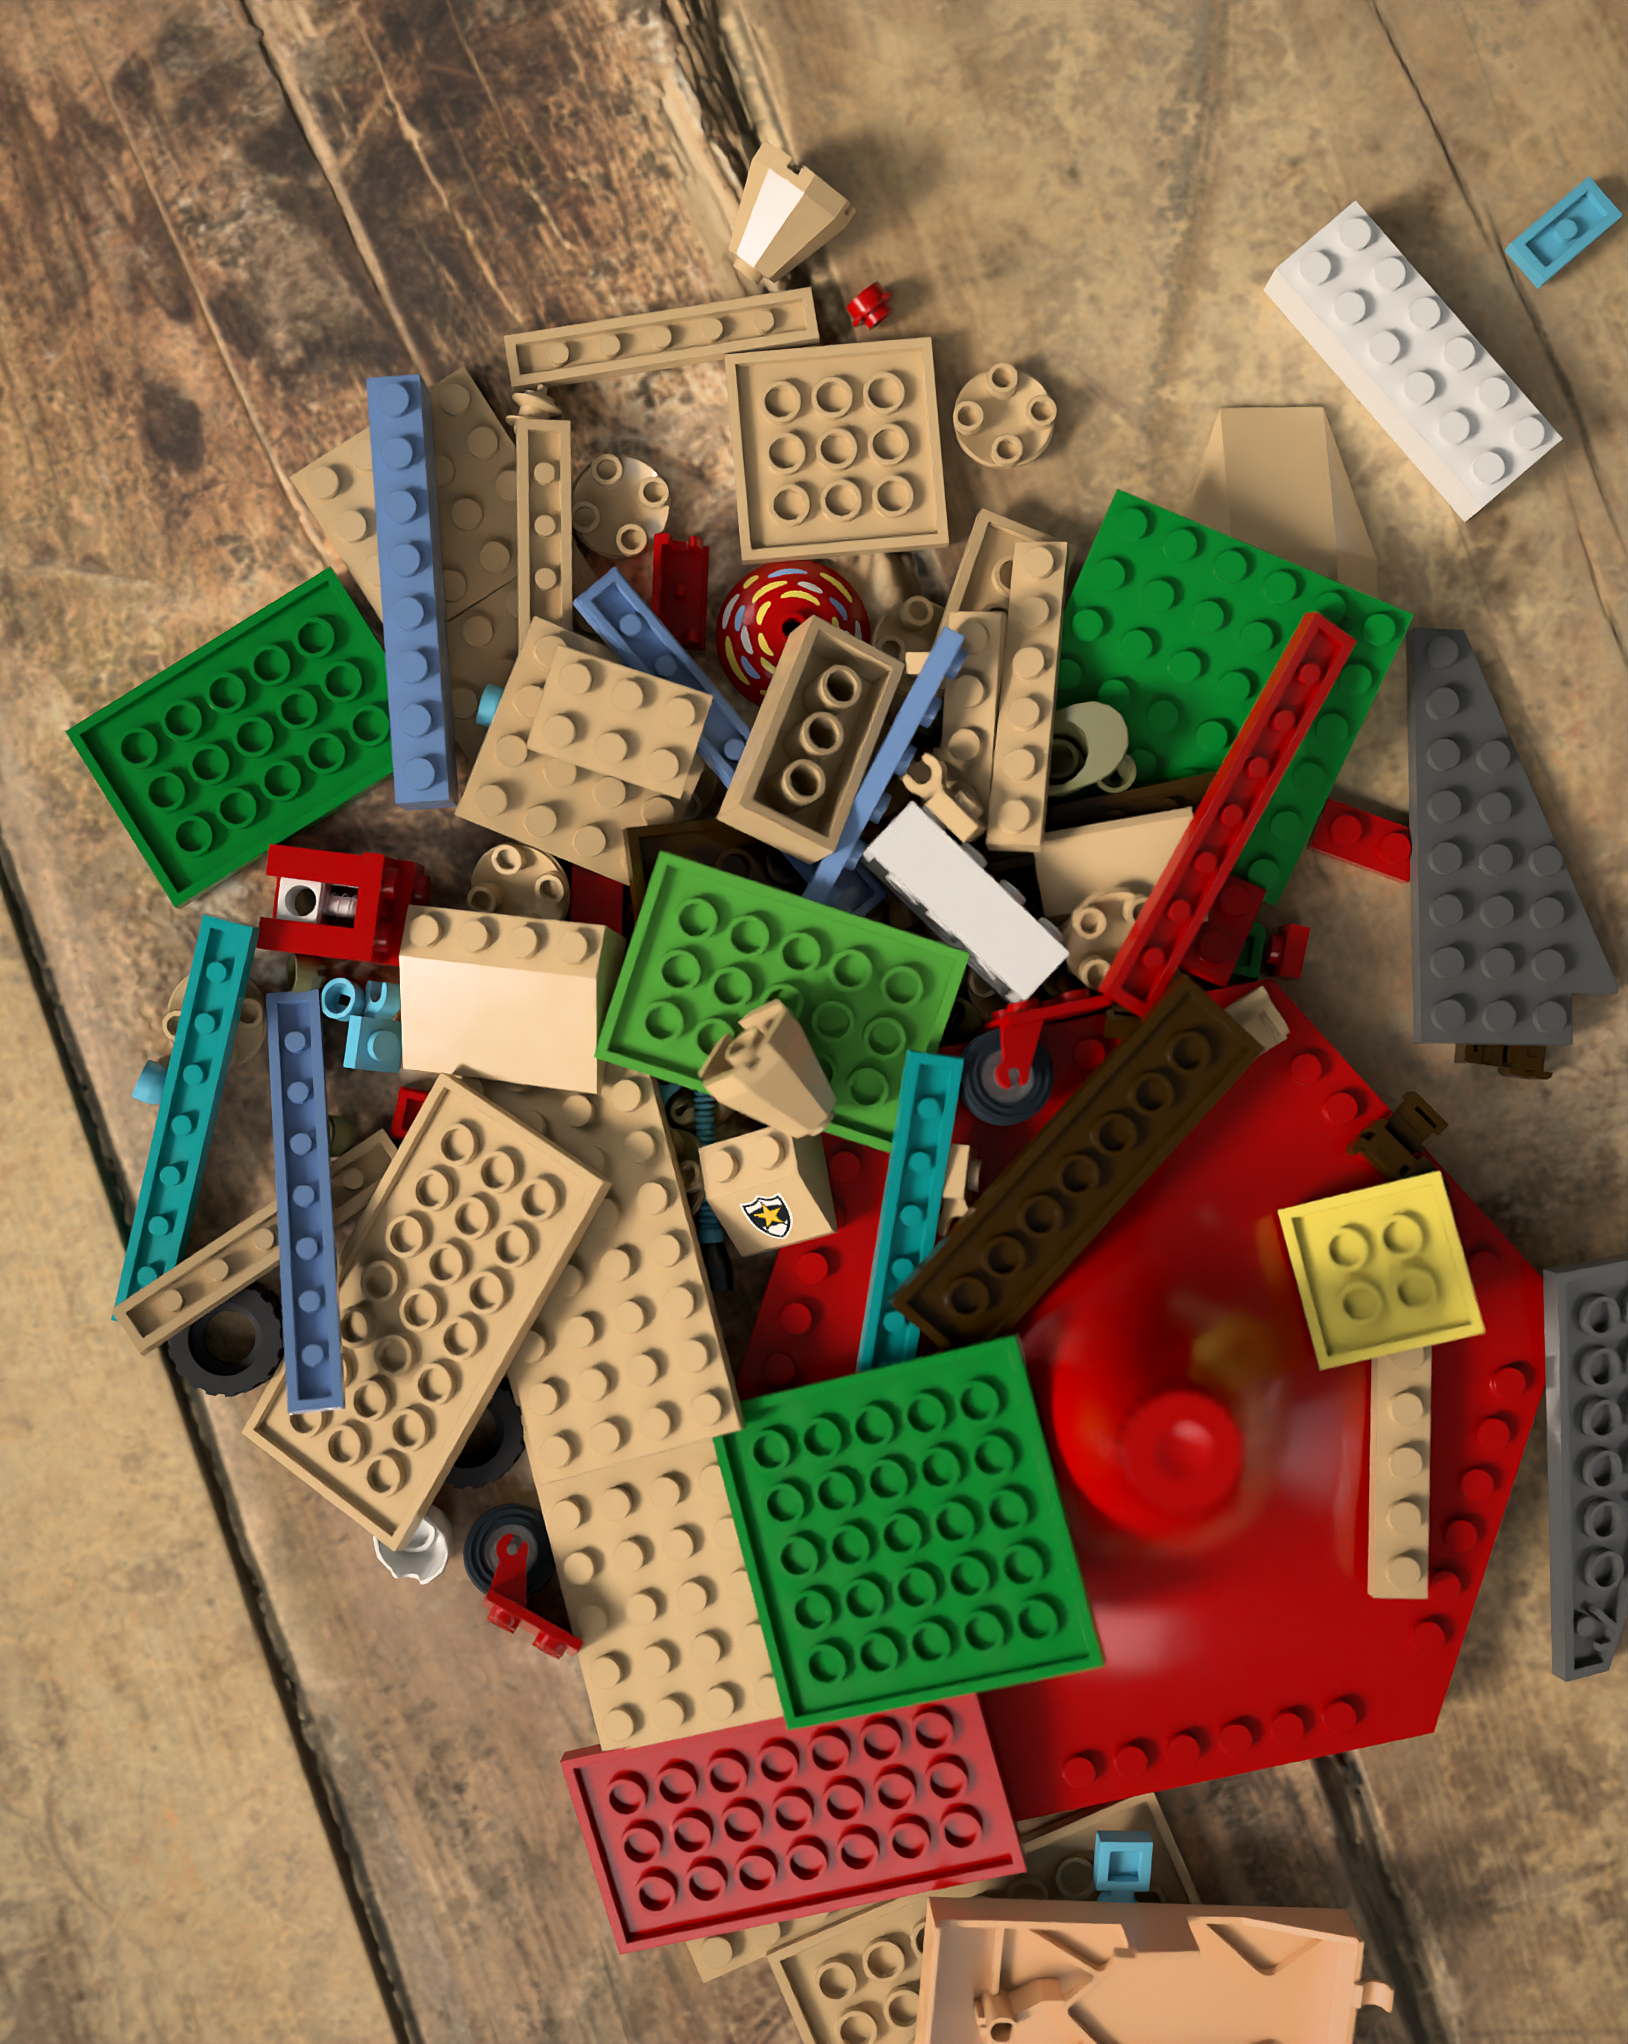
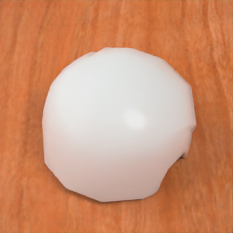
(427, 1551)

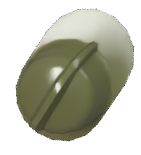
(1086, 746)

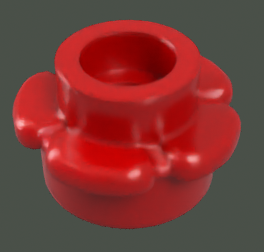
(871, 306)

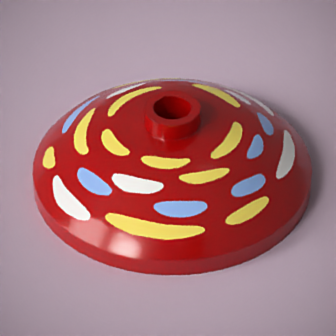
(766, 600)

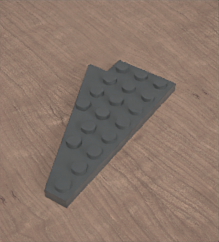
(1491, 898)
(1587, 1460)

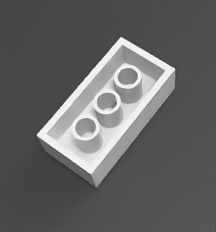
(964, 903)

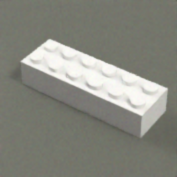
(1410, 361)

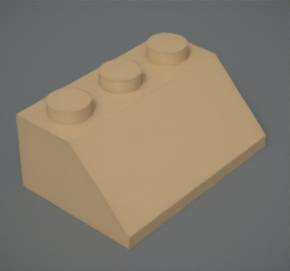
(1105, 856)

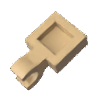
(957, 810)
(962, 1177)

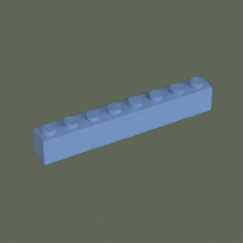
(412, 592)

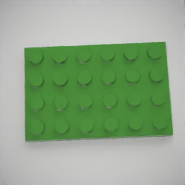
(728, 944)

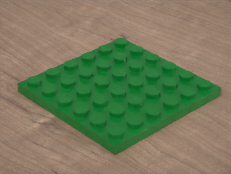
(1183, 639)
(907, 1535)

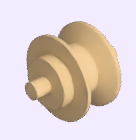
(534, 406)

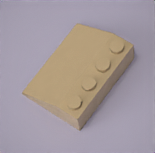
(506, 997)

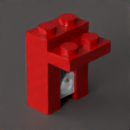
(379, 911)

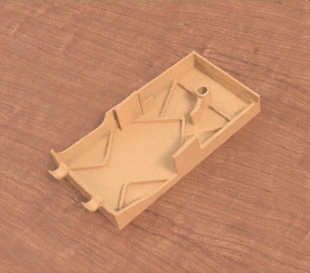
(1140, 1974)

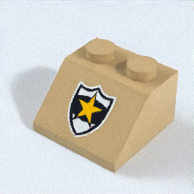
(769, 1189)

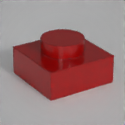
(1287, 951)

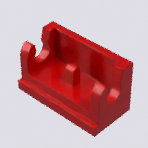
(681, 588)

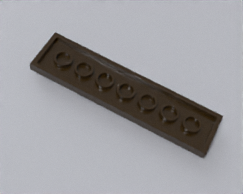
(1078, 1170)

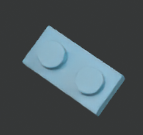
(1563, 232)

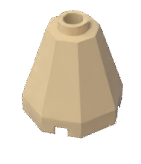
(783, 216)
(771, 1073)

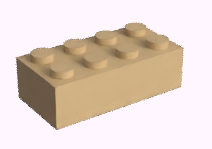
(811, 741)

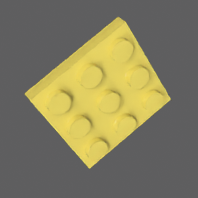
(1381, 1270)

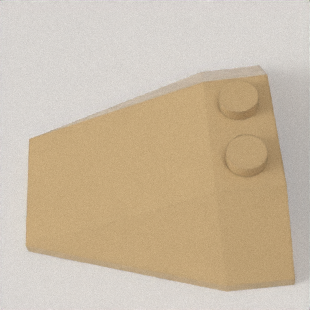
(1284, 489)

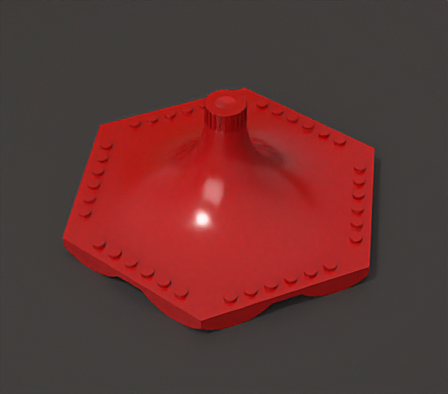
(1204, 1444)

